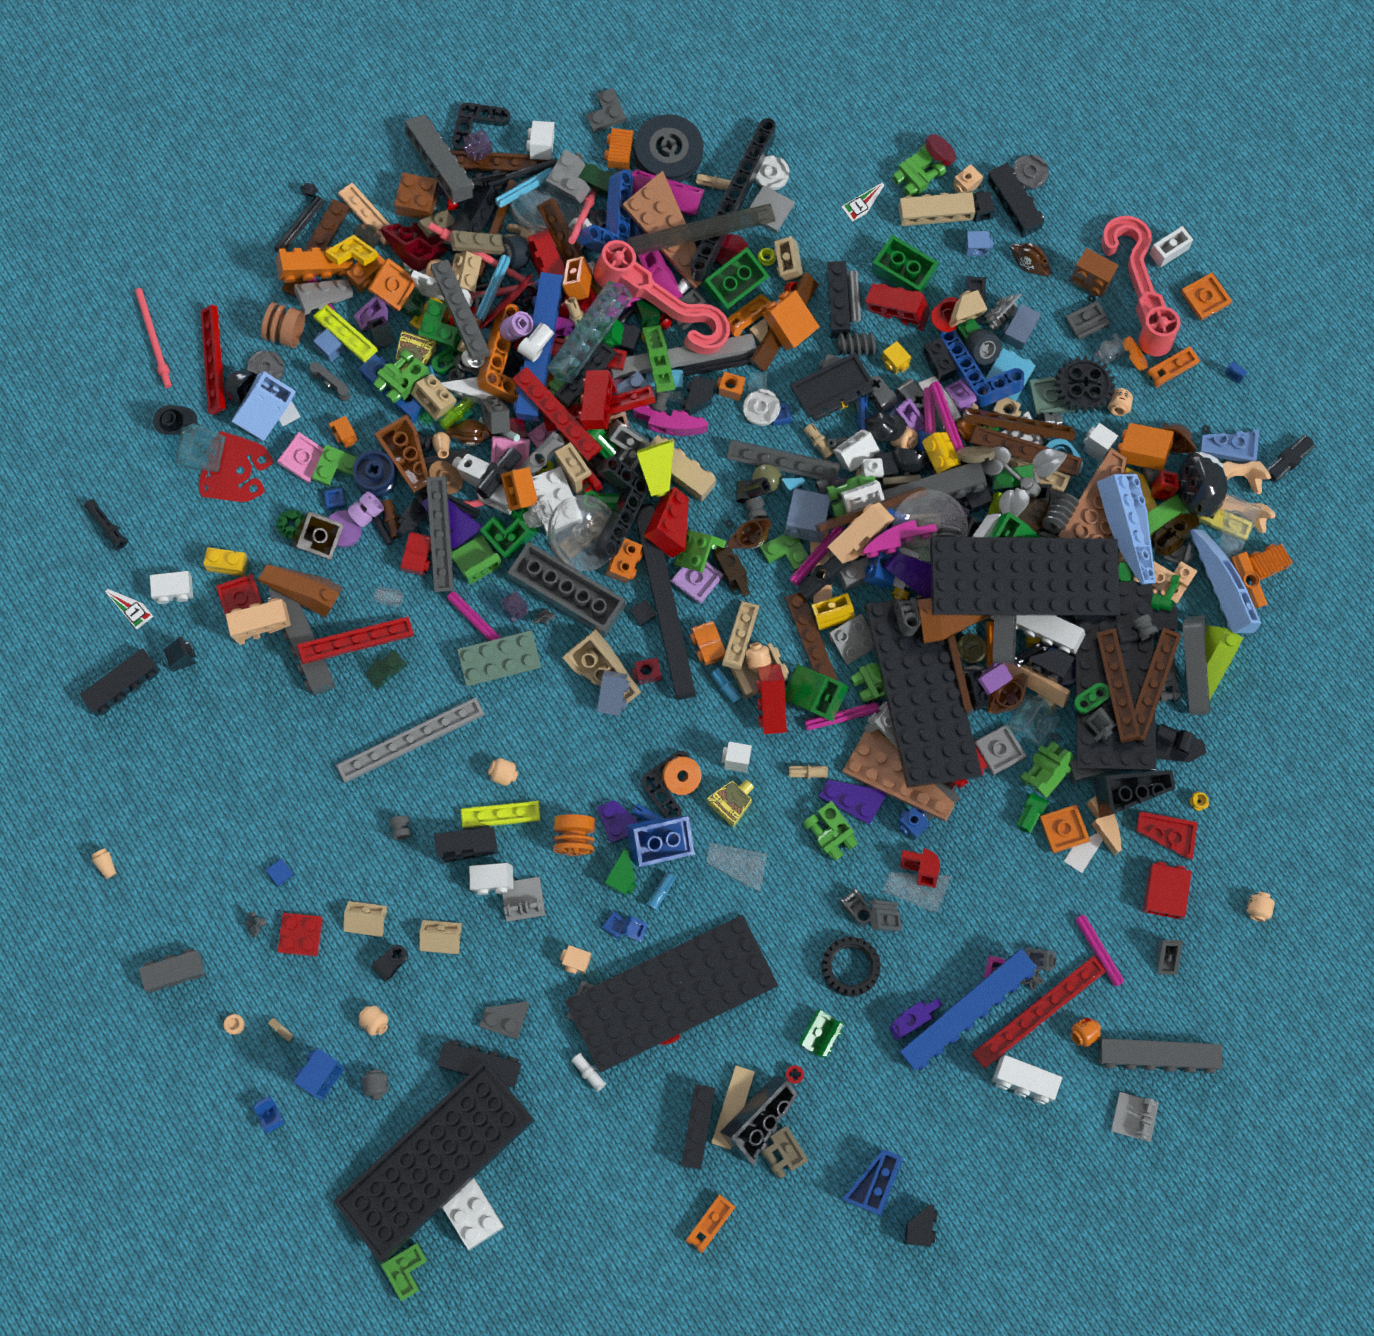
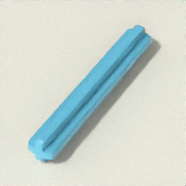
(523, 188)
(493, 288)

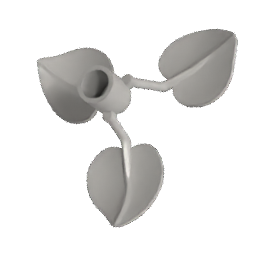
(1045, 464)

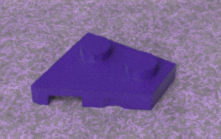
(615, 820)

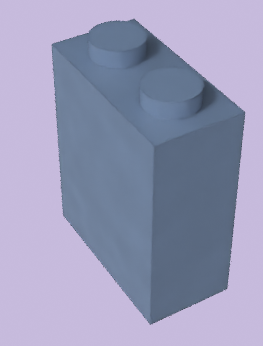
(805, 511)

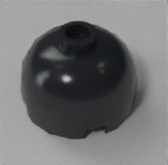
(238, 385)
(910, 460)

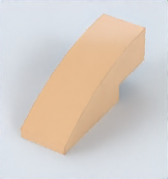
(1106, 827)

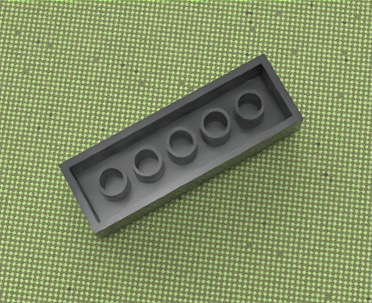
(566, 589)

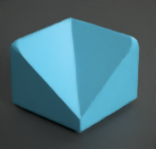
(789, 484)

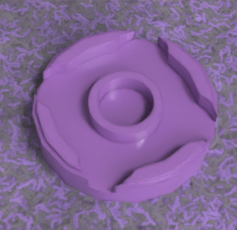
(351, 530)

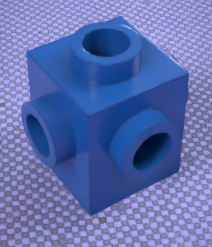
(913, 829)

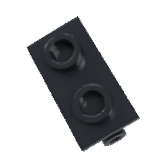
(979, 698)

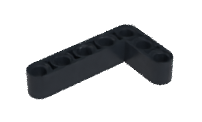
(633, 491)

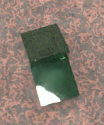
(414, 304)
(385, 669)

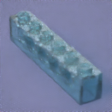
(589, 332)

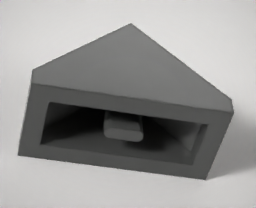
(1168, 956)

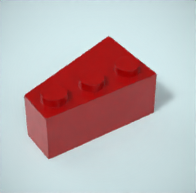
(545, 255)
(898, 303)
(597, 399)
(669, 523)
(772, 699)

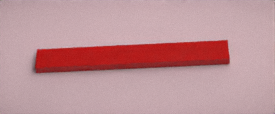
(1038, 1012)

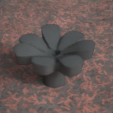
(254, 923)

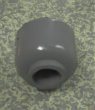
(375, 1084)

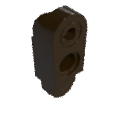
(1174, 533)
(732, 568)

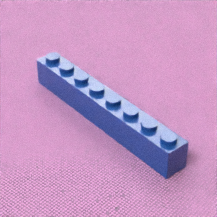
(546, 312)
(967, 1010)

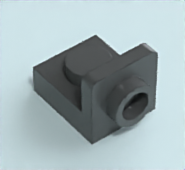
(1182, 554)
(1042, 958)

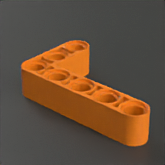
(499, 357)

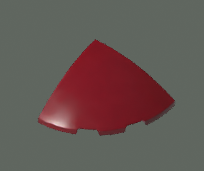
(413, 245)

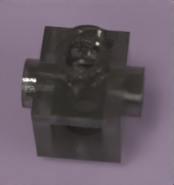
(367, 234)

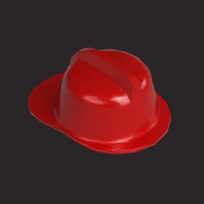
(942, 314)

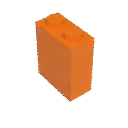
(790, 319)
(1146, 446)

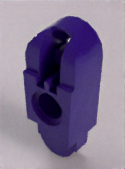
(913, 1018)

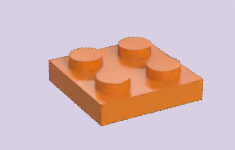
(392, 284)
(1206, 296)
(1064, 829)

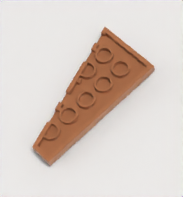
(655, 210)
(1090, 518)
(879, 766)

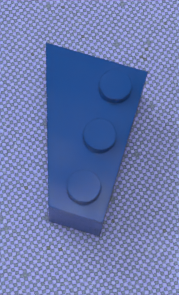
(875, 1185)

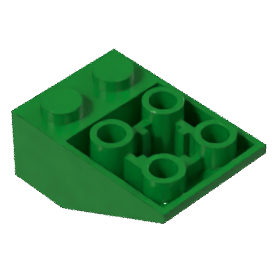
(1011, 526)
(815, 692)

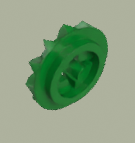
(282, 523)

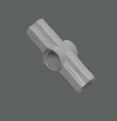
(547, 450)

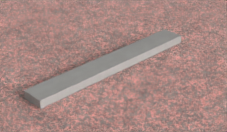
(683, 356)
(410, 740)

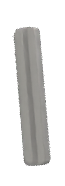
(854, 299)

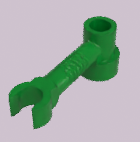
(1164, 602)

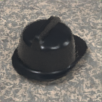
(172, 419)
(885, 426)

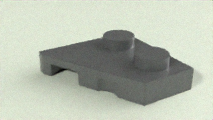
(505, 1019)

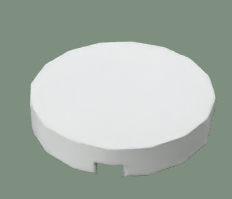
(769, 177)
(761, 407)

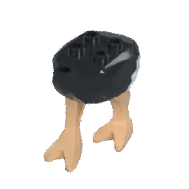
(1205, 486)

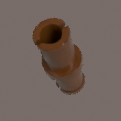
(391, 518)

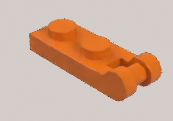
(747, 314)
(1173, 366)
(711, 1223)

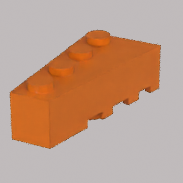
(308, 265)

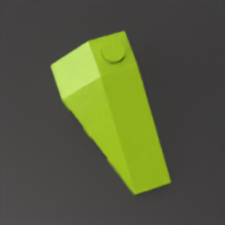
(1220, 649)

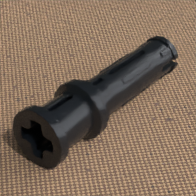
(110, 530)

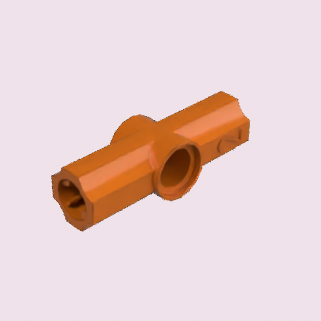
(1245, 569)

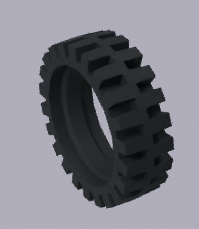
(867, 949)

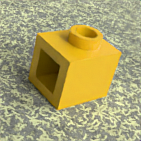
(896, 358)

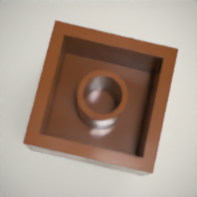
(416, 196)
(1093, 272)

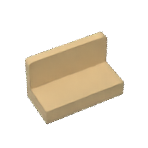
(364, 918)
(440, 937)

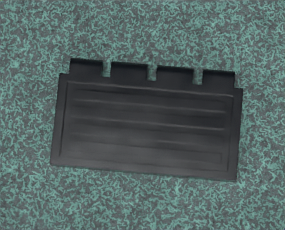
(832, 385)

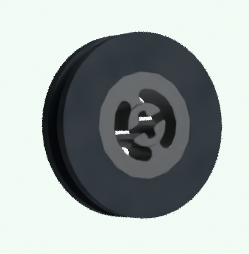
(668, 132)

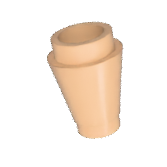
(441, 443)
(104, 863)

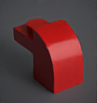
(926, 864)

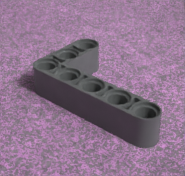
(1004, 639)
(1196, 665)

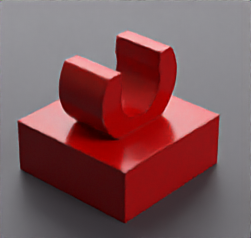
(593, 482)

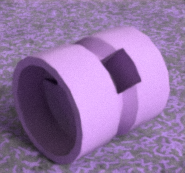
(516, 326)
(363, 510)

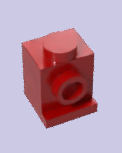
(1165, 485)

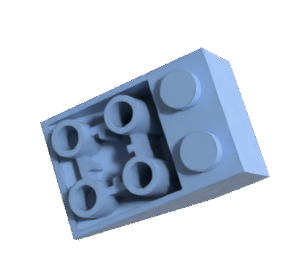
(263, 405)

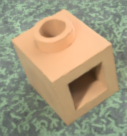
(967, 180)
(575, 960)

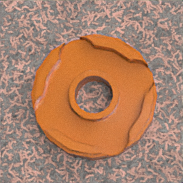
(1135, 353)
(692, 778)

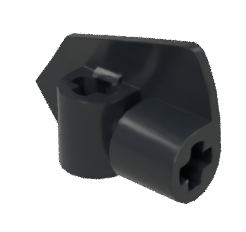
(1177, 745)

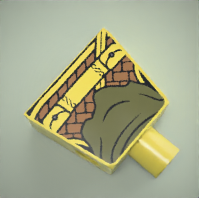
(419, 347)
(731, 801)

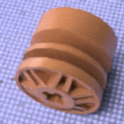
(283, 325)

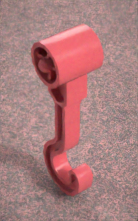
(619, 265)
(1157, 321)

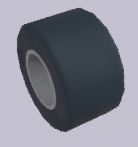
(518, 251)
(983, 346)

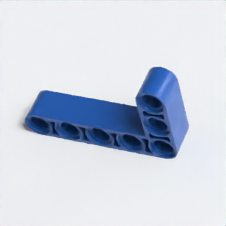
(617, 219)
(974, 378)

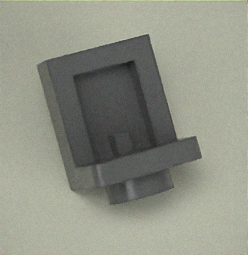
(1101, 724)

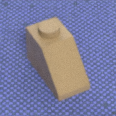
(967, 307)

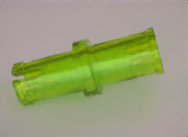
(456, 413)

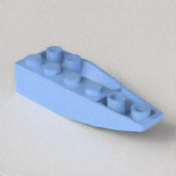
(1129, 522)
(1227, 585)

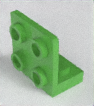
(697, 550)
(476, 559)

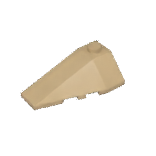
(595, 656)

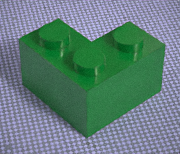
(435, 325)
(508, 539)

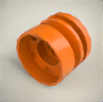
(574, 831)

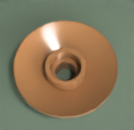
(444, 468)

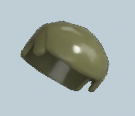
(770, 472)
(971, 648)

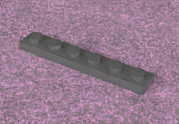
(460, 310)
(783, 460)
(440, 534)

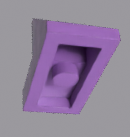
(373, 309)
(961, 395)
(911, 415)
(994, 677)

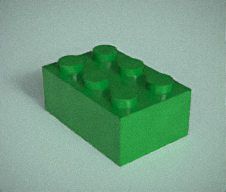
(904, 265)
(735, 280)

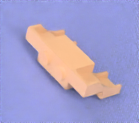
(1163, 578)

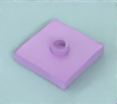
(697, 584)

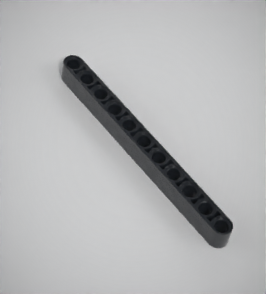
(735, 195)
(665, 609)

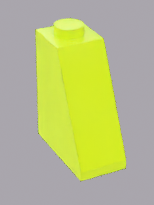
(657, 466)

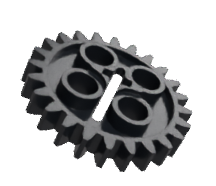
(1084, 369)

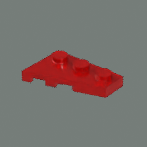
(1169, 832)

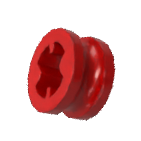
(798, 1070)

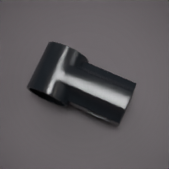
(751, 489)

